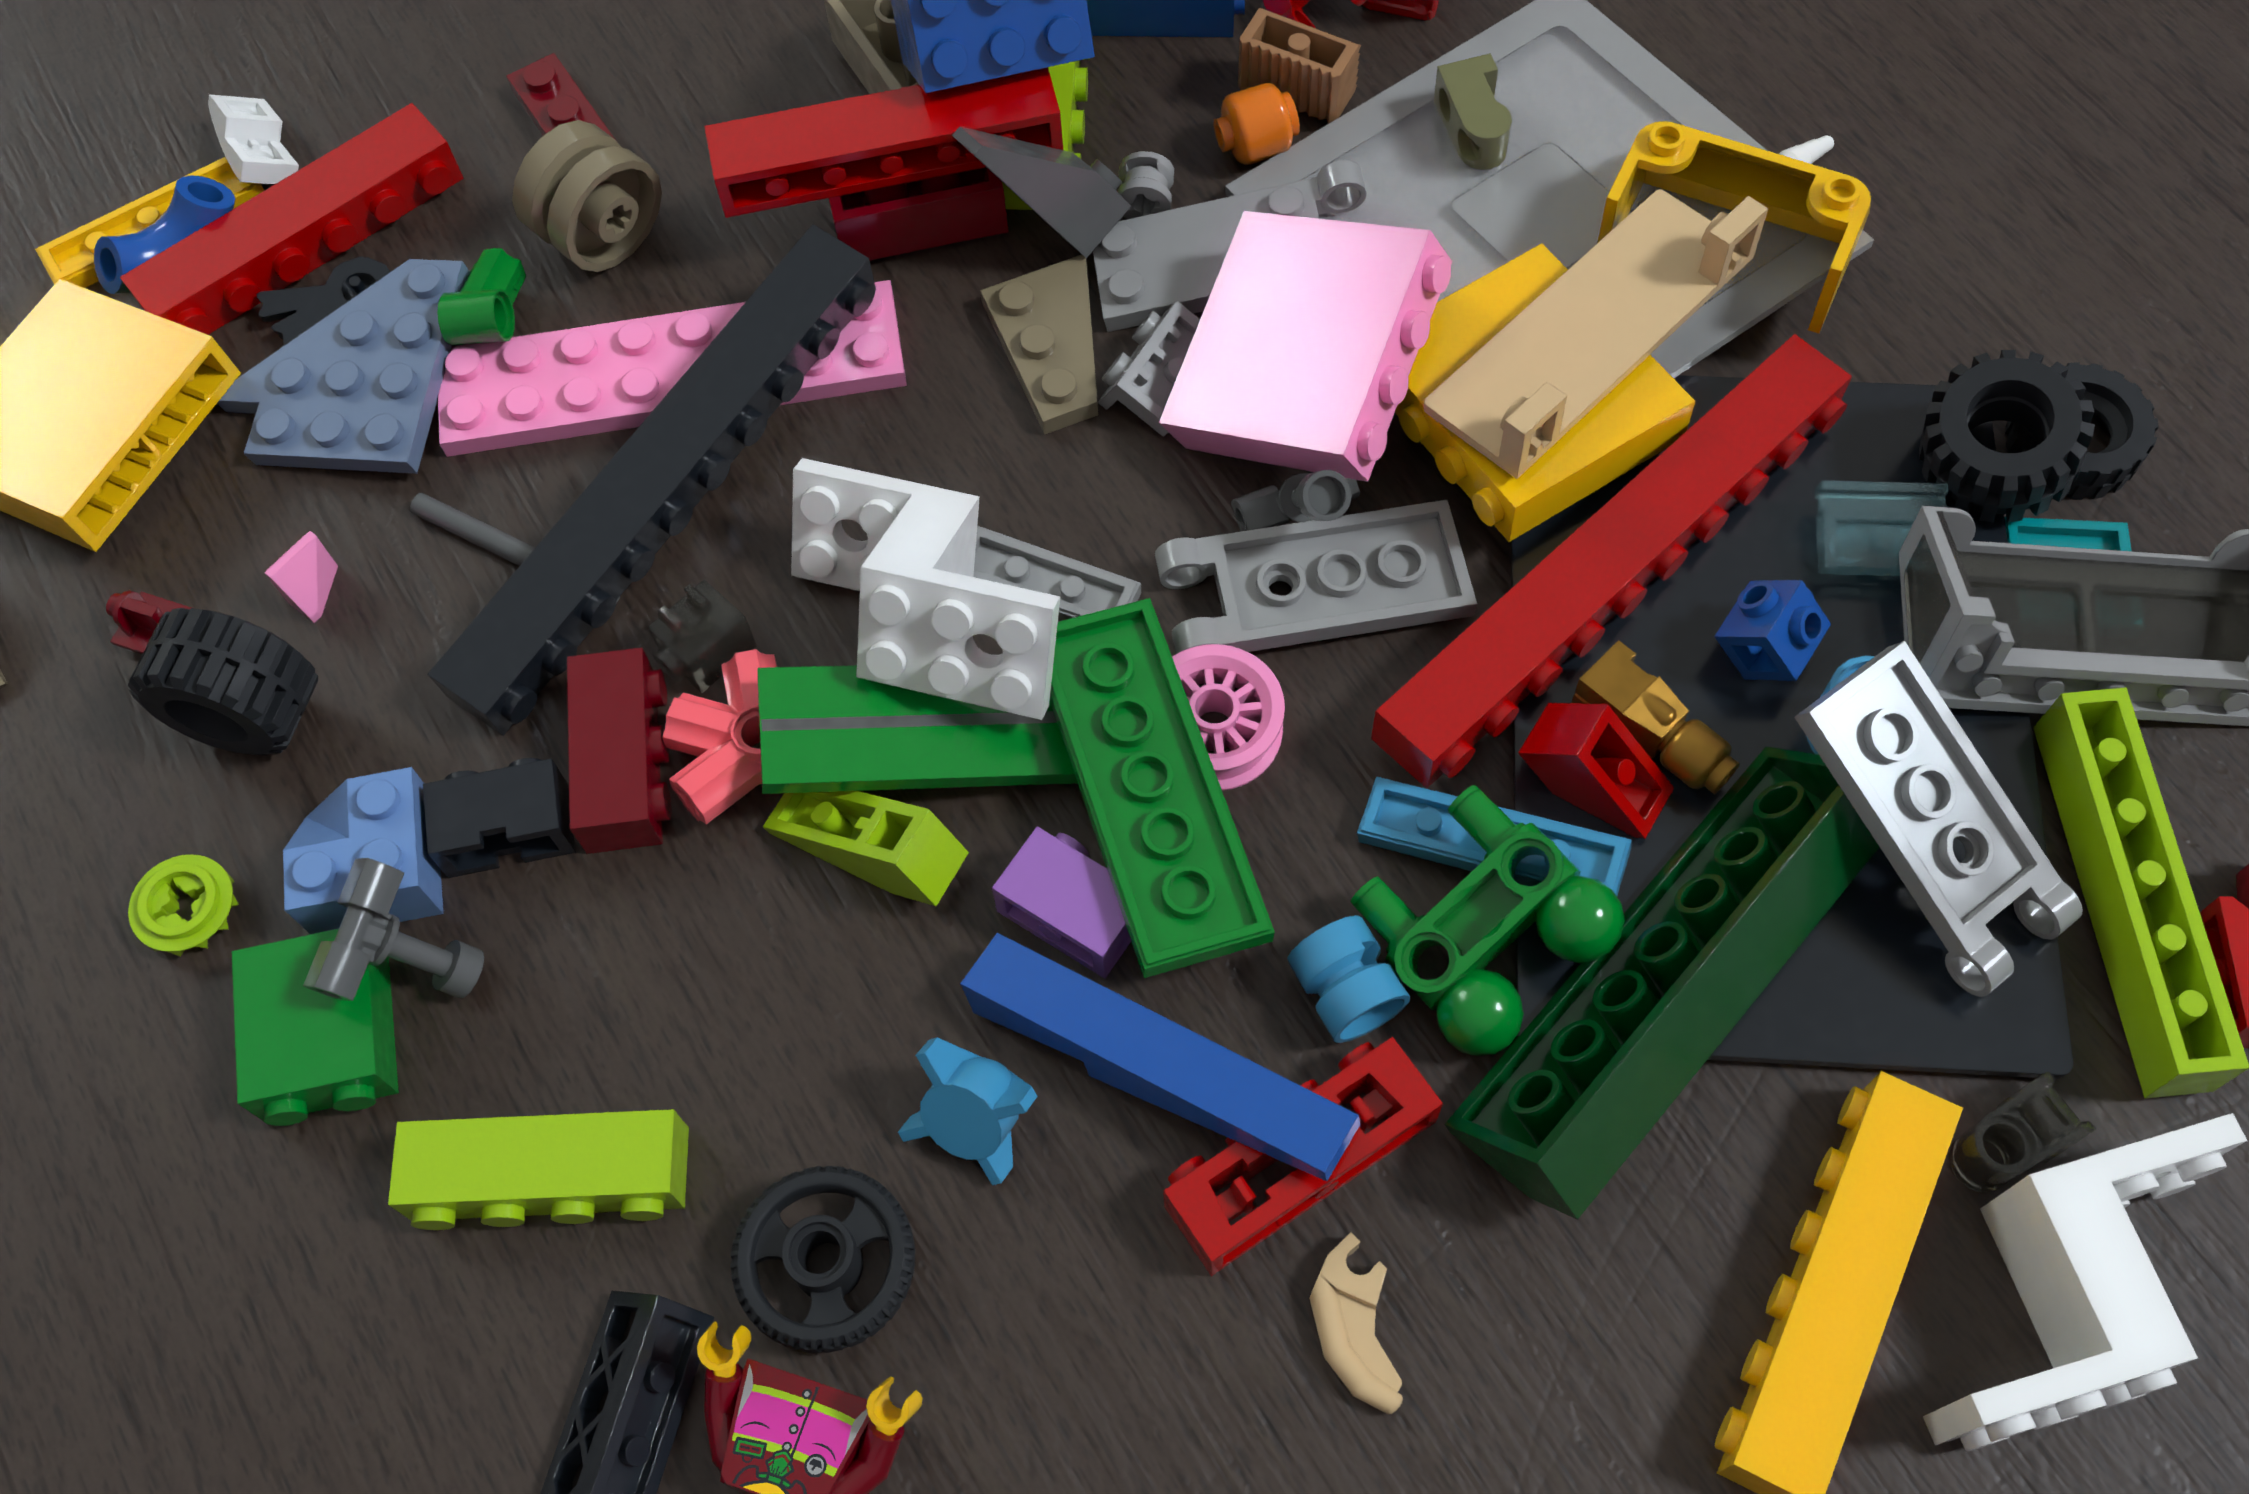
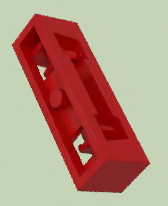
(1392, 1089)

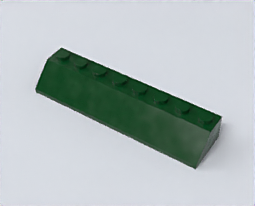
(1687, 968)

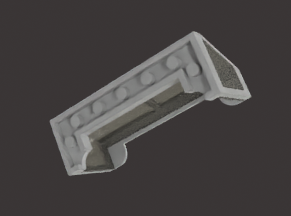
(2040, 621)

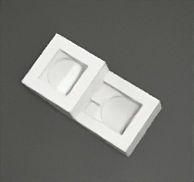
(251, 139)

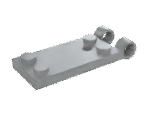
(1180, 251)
(1343, 575)
(1918, 790)

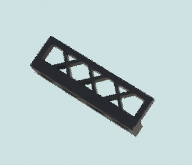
(648, 1391)

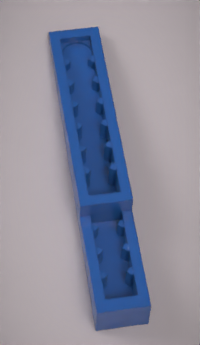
(1157, 1058)

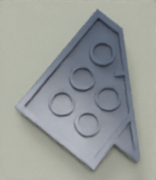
(357, 382)

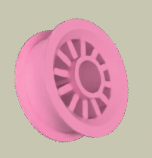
(1252, 711)

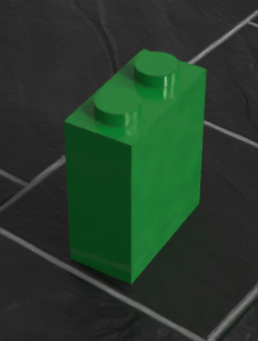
(304, 1047)

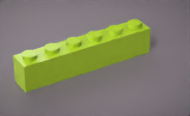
(2139, 896)

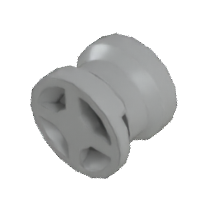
(1146, 183)

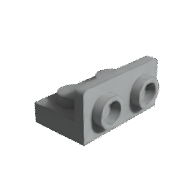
(1149, 374)

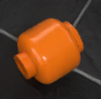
(1257, 123)

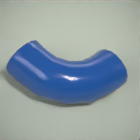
(192, 207)

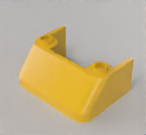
(1728, 172)

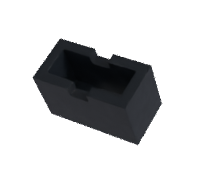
(497, 814)

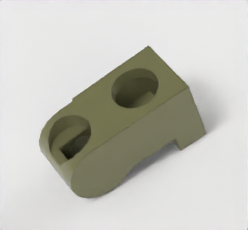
(1470, 112)

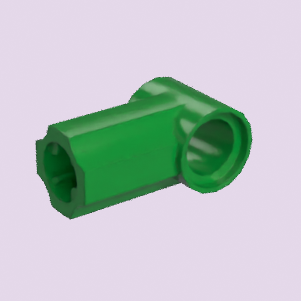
(485, 303)

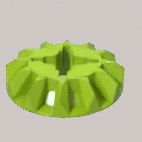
(156, 901)

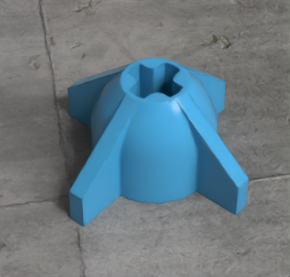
(969, 1106)

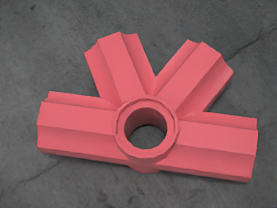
(720, 738)

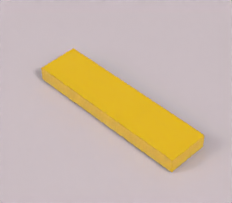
(72, 254)

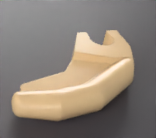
(1345, 1324)

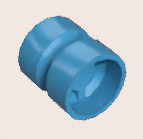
(1344, 971)

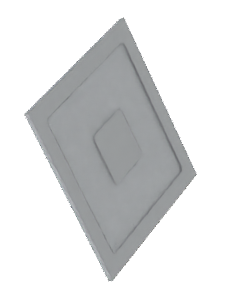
(1575, 108)

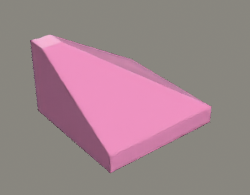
(305, 576)

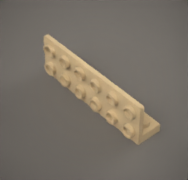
(1593, 328)

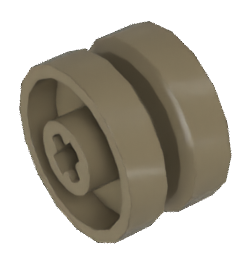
(587, 195)

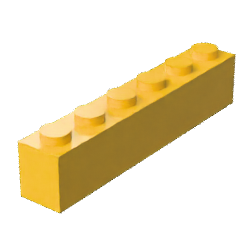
(1839, 1291)

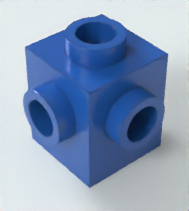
(1773, 630)

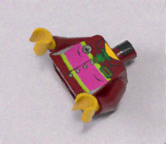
(793, 1433)

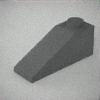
(1055, 184)

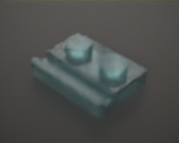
(1867, 523)

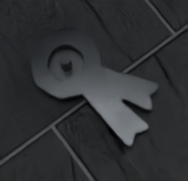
(311, 304)

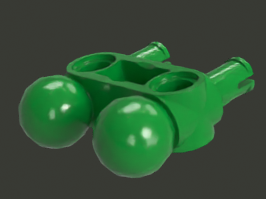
(1484, 916)

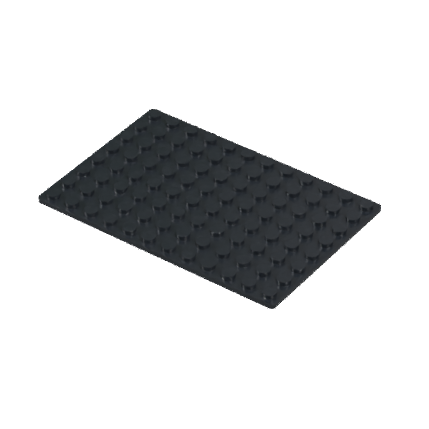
(1873, 970)

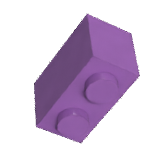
(1064, 900)

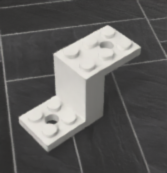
(921, 589)
(2088, 1284)

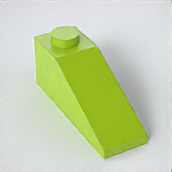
(872, 838)

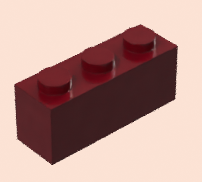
(616, 751)

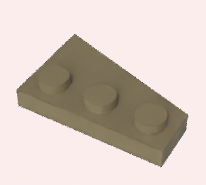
(1049, 340)

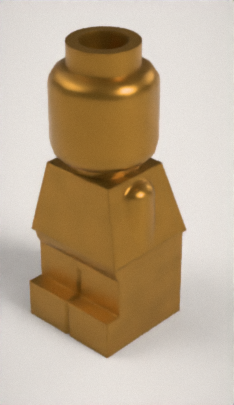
(1657, 719)

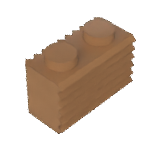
(1299, 59)

